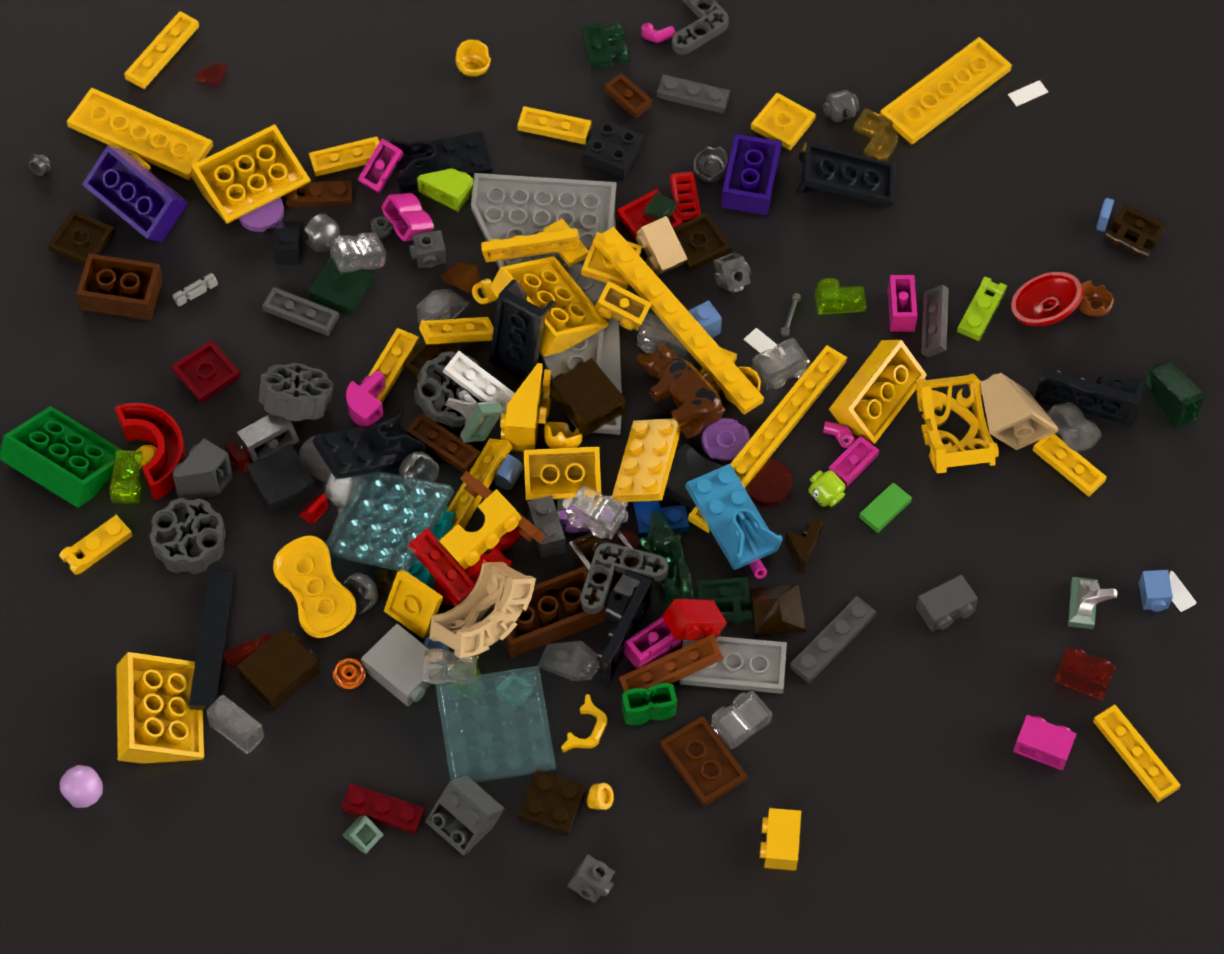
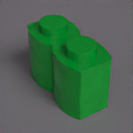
(654, 703)

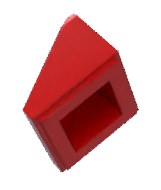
(314, 509)

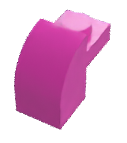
(362, 401)

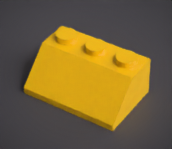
(561, 472)

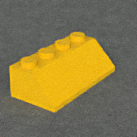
(878, 390)

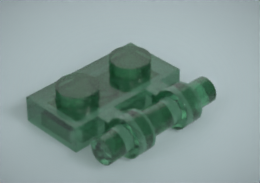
(597, 44)
(727, 592)

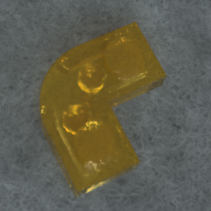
(881, 131)

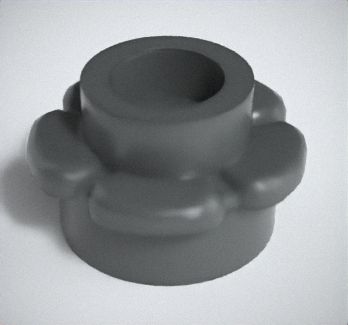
(39, 164)
(381, 231)

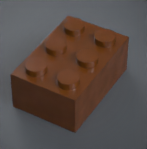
(119, 286)

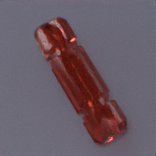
(245, 649)

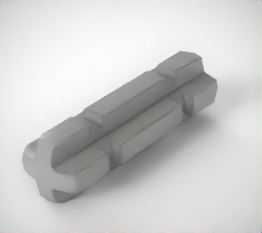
(195, 289)

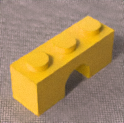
(469, 546)

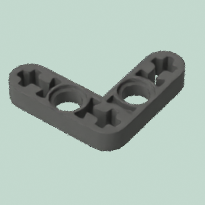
(705, 21)
(611, 566)

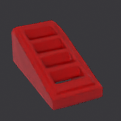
(683, 183)

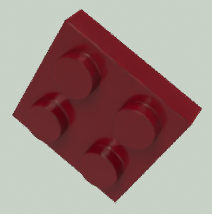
(206, 371)

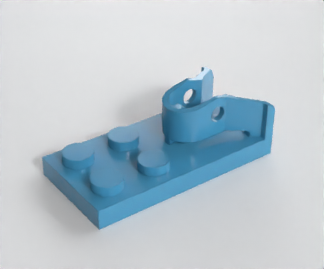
(732, 517)

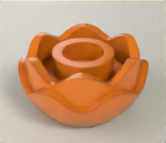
(349, 666)

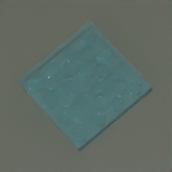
(385, 518)
(496, 726)

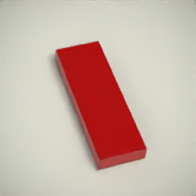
(441, 565)

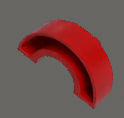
(157, 427)

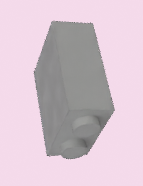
(398, 665)

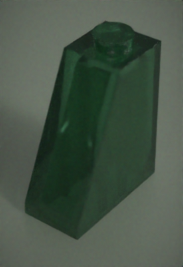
(1175, 394)

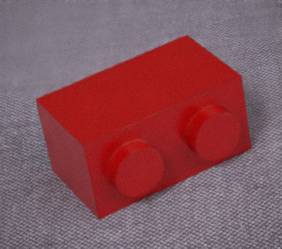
(694, 619)

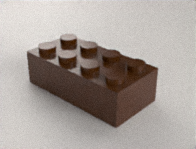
(552, 613)

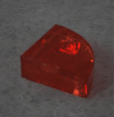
(212, 74)

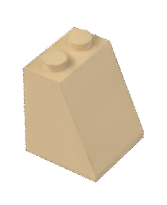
(1014, 413)

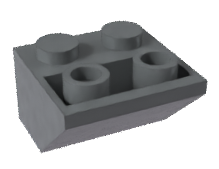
(203, 472)
(464, 814)

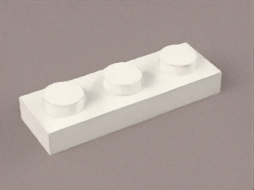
(477, 381)

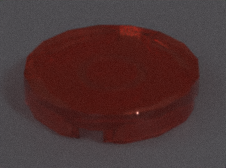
(770, 484)

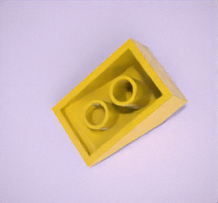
(522, 413)

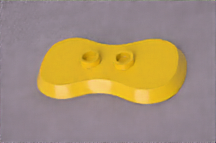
(321, 599)

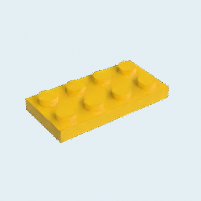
(647, 460)

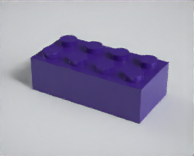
(134, 193)

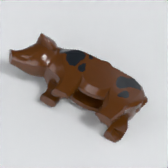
(690, 390)

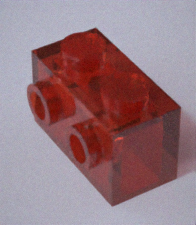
(1085, 673)

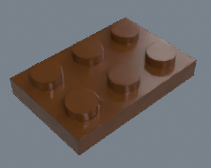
(703, 761)

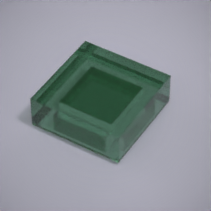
(660, 207)

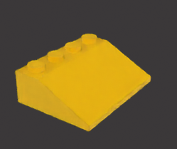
(249, 174)
(571, 317)
(155, 710)

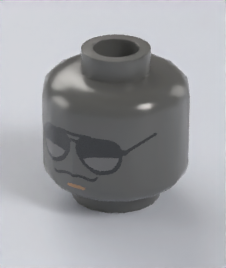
(841, 106)

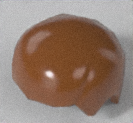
(1095, 300)

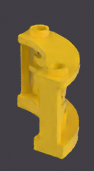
(946, 455)

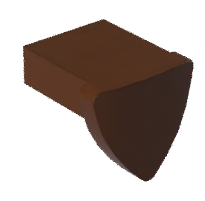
(462, 276)

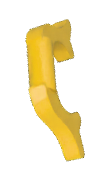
(545, 400)
(593, 739)

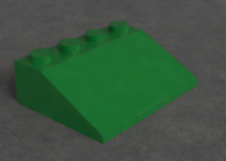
(60, 455)

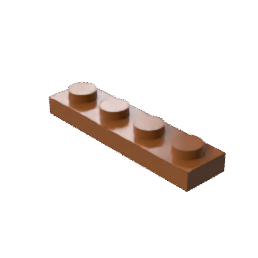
(527, 529)
(675, 665)

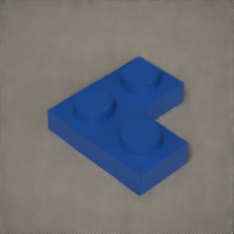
(675, 516)

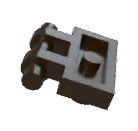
(1138, 226)

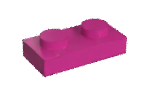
(854, 460)

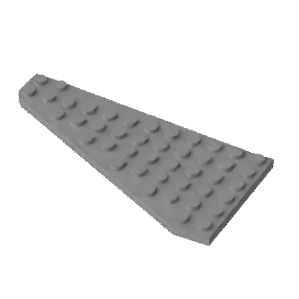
(524, 207)

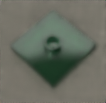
(340, 288)

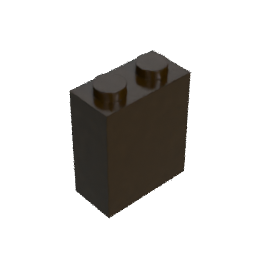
(588, 396)
(279, 668)

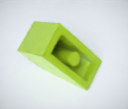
(447, 187)

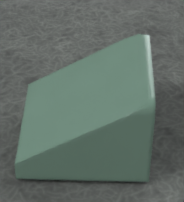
(363, 834)

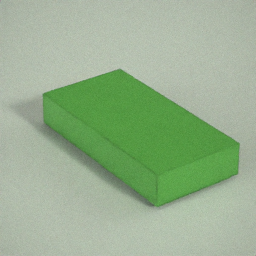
(885, 507)

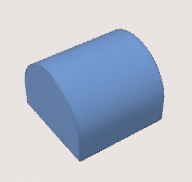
(508, 473)

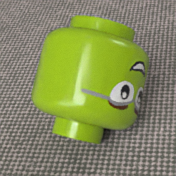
(826, 488)

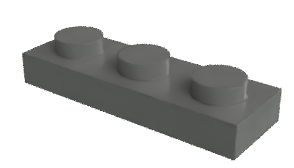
(693, 93)
(300, 311)
(934, 321)

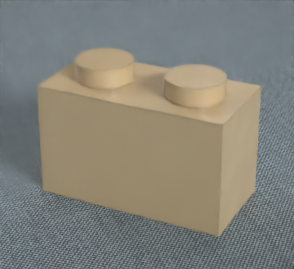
(661, 246)

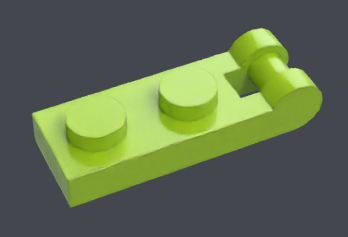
(981, 309)

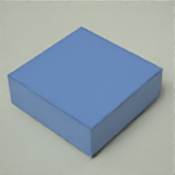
(1105, 214)

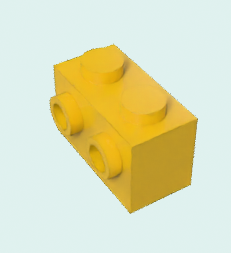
(622, 306)

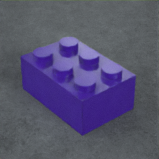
(751, 174)

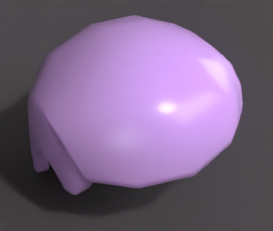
(81, 786)

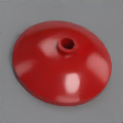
(1047, 299)

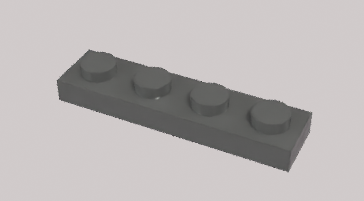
(832, 639)

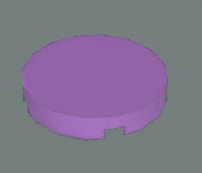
(264, 217)
(724, 440)

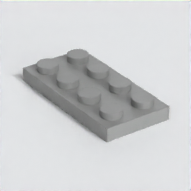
(745, 666)

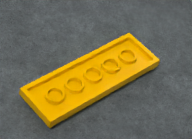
(946, 90)
(139, 133)

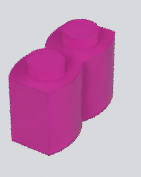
(406, 215)

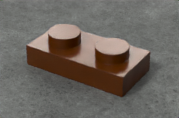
(628, 95)

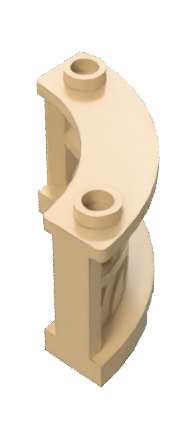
(498, 585)

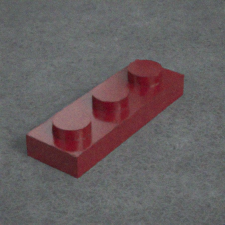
(383, 809)

